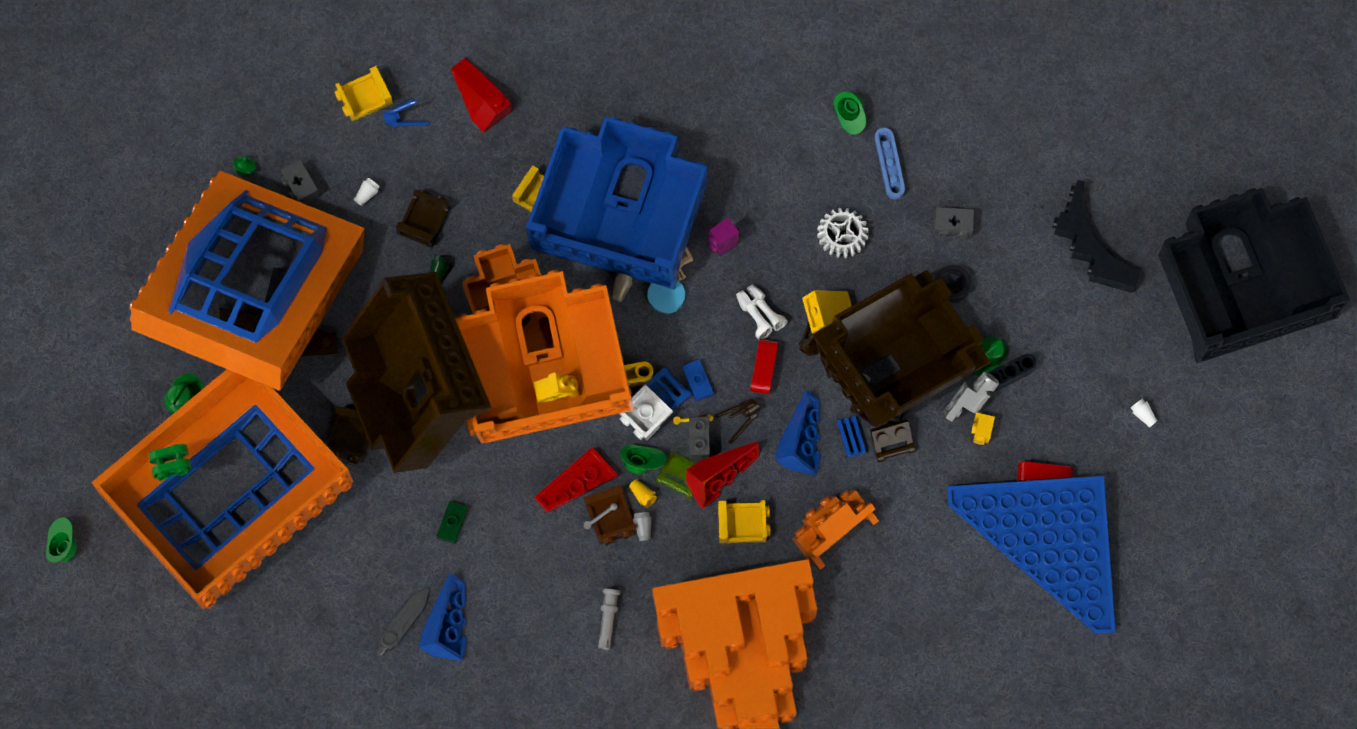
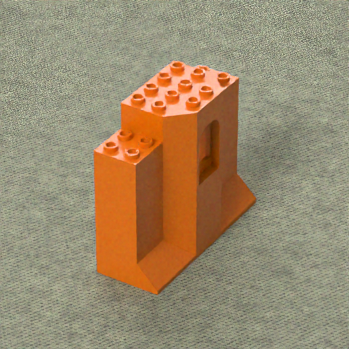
(583, 348)

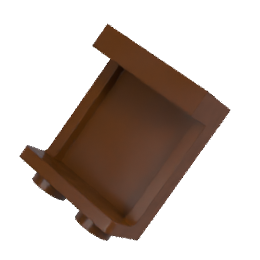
(615, 523)

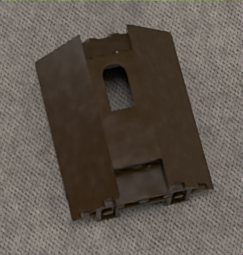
(920, 333)

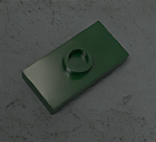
(452, 522)

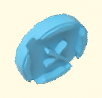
(666, 299)

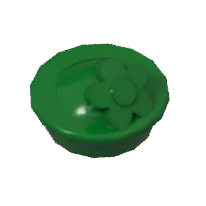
(244, 166)

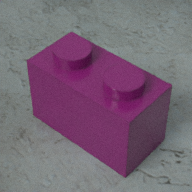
(723, 237)

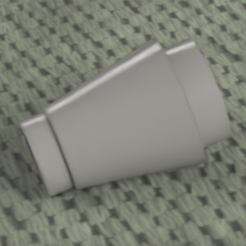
(643, 525)

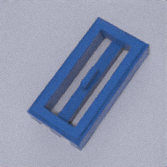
(847, 421)

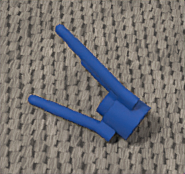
(391, 115)

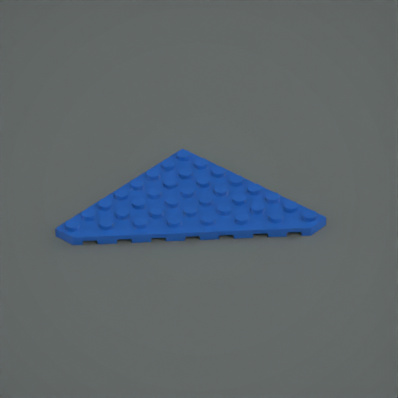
(1052, 534)

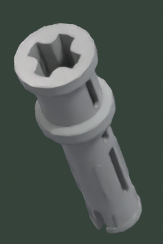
(609, 609)

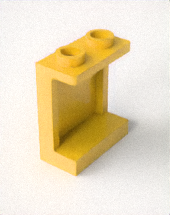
(363, 95)
(528, 189)
(823, 306)
(743, 522)

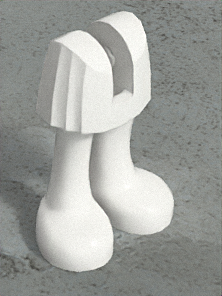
(764, 328)

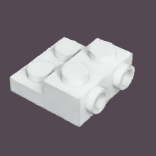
(647, 414)

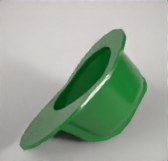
(850, 112)
(995, 351)
(181, 391)
(641, 459)
(60, 541)

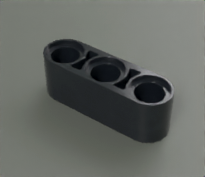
(1017, 367)

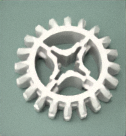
(829, 224)

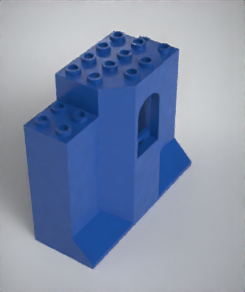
(580, 216)

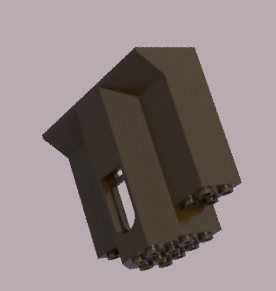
(390, 344)

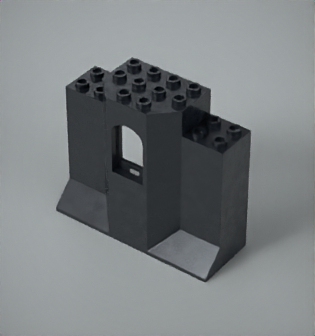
(1287, 287)

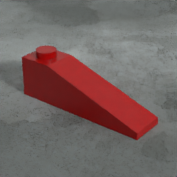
(482, 98)
(713, 473)

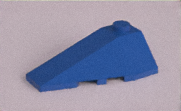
(798, 444)
(443, 629)

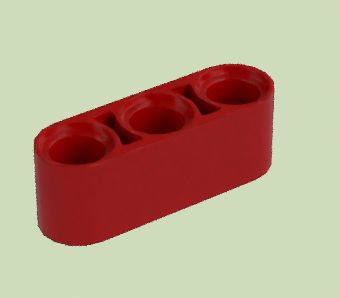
(764, 366)
(1037, 471)

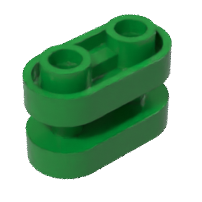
(179, 466)

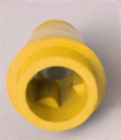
(644, 494)

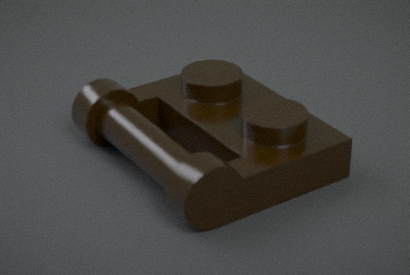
(889, 435)

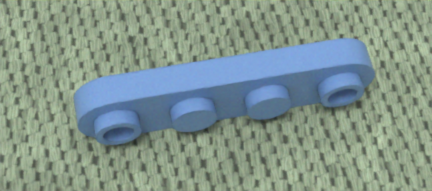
(889, 163)

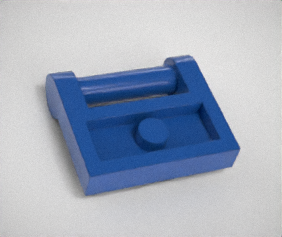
(664, 392)

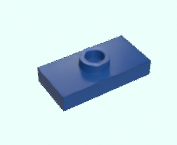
(697, 380)

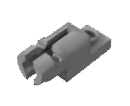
(971, 396)

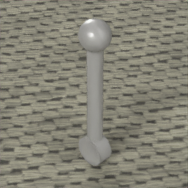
(587, 525)

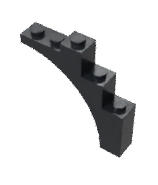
(1103, 267)

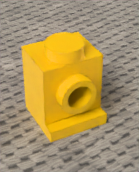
(983, 428)

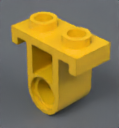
(632, 373)
(555, 387)

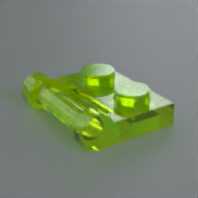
(677, 467)

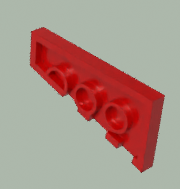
(578, 479)

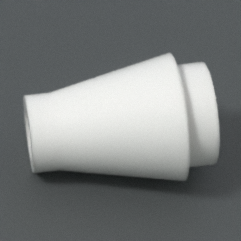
(366, 191)
(1144, 413)

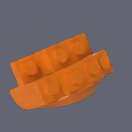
(830, 523)

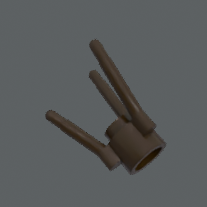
(808, 346)
(747, 408)

